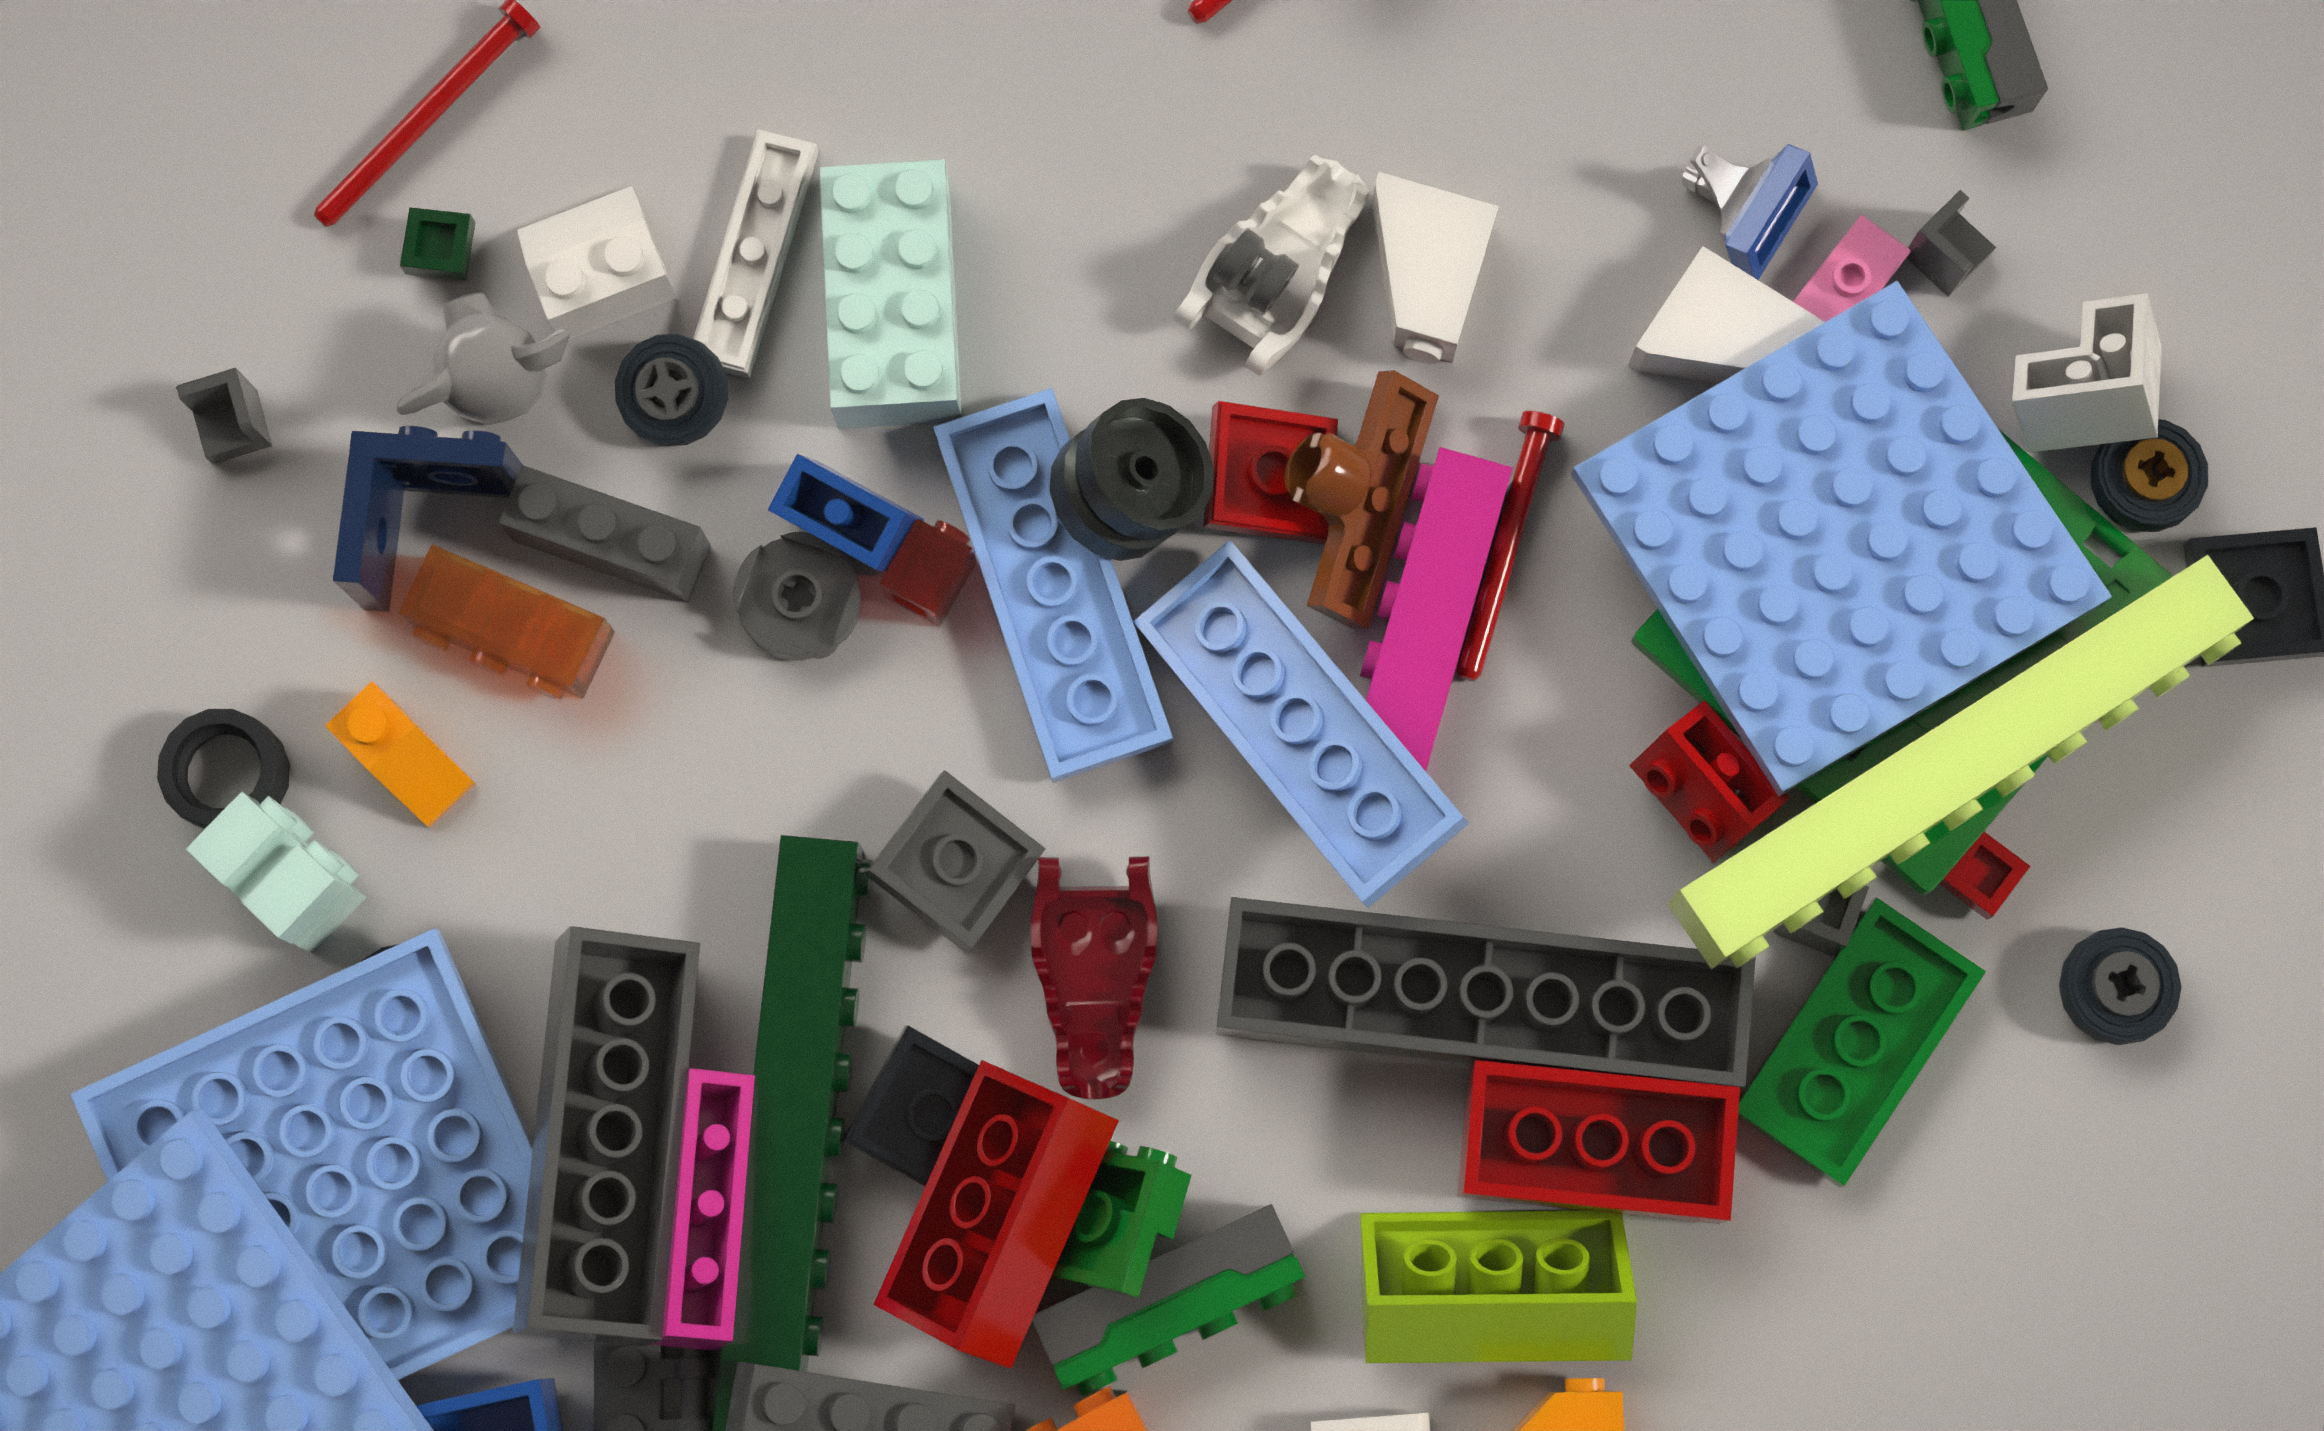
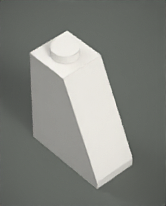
(1429, 262)
(1718, 324)

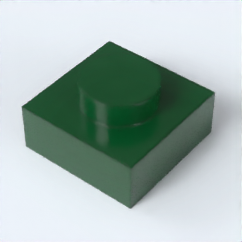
(437, 243)

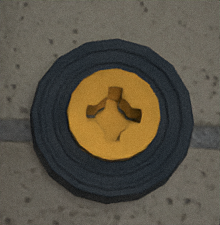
(2136, 495)

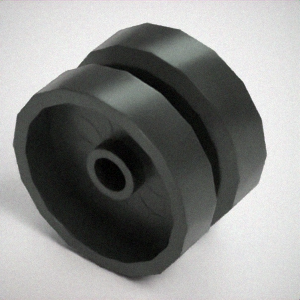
(1131, 479)

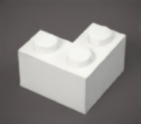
(2095, 390)

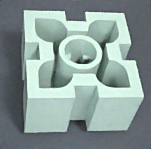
(276, 873)

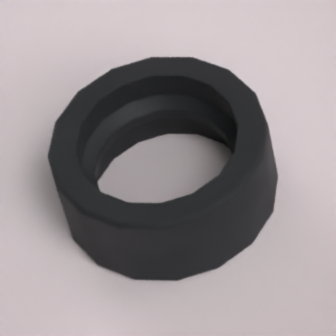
(196, 731)

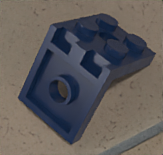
(375, 483)

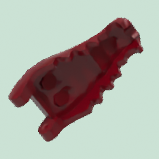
(1094, 969)

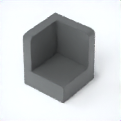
(1949, 246)
(226, 415)
(1832, 928)

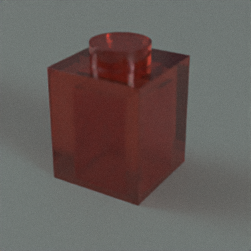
(929, 570)

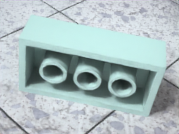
(890, 294)

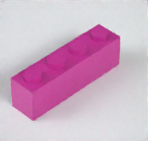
(708, 1211)

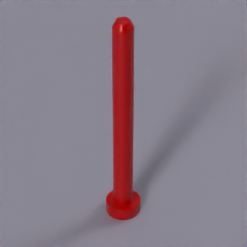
(1539, 431)

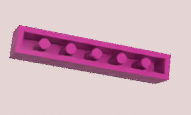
(1435, 595)

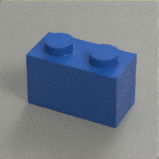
(842, 512)

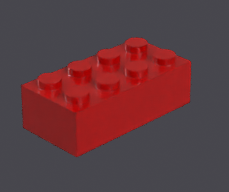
(1599, 1142)
(995, 1214)

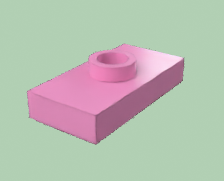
(1853, 270)

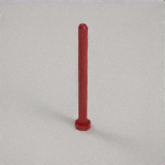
(427, 111)

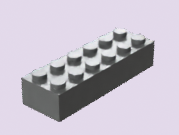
(607, 1138)

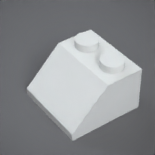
(595, 264)

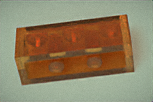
(506, 624)

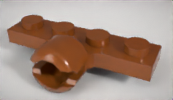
(1361, 494)

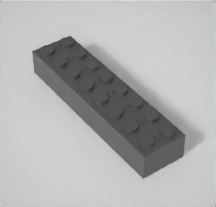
(1482, 994)

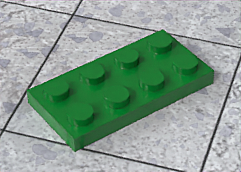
(1858, 1042)

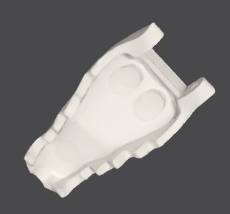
(1309, 228)

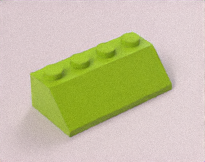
(1496, 1287)

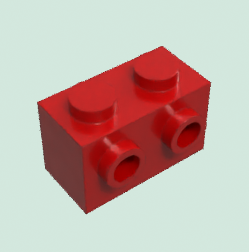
(1708, 781)

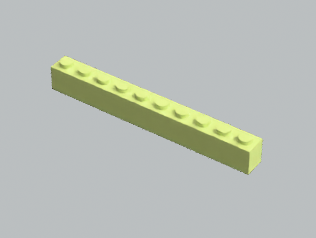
(1959, 762)

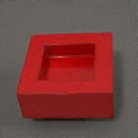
(1985, 875)

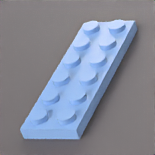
(1050, 593)
(1300, 724)

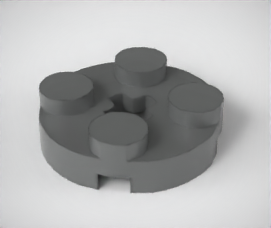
(781, 565)

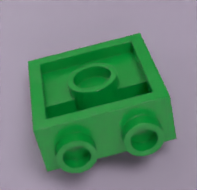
(1120, 1219)

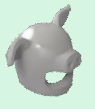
(485, 365)

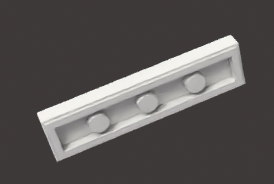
(755, 249)

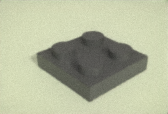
(955, 861)

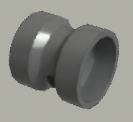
(1266, 281)

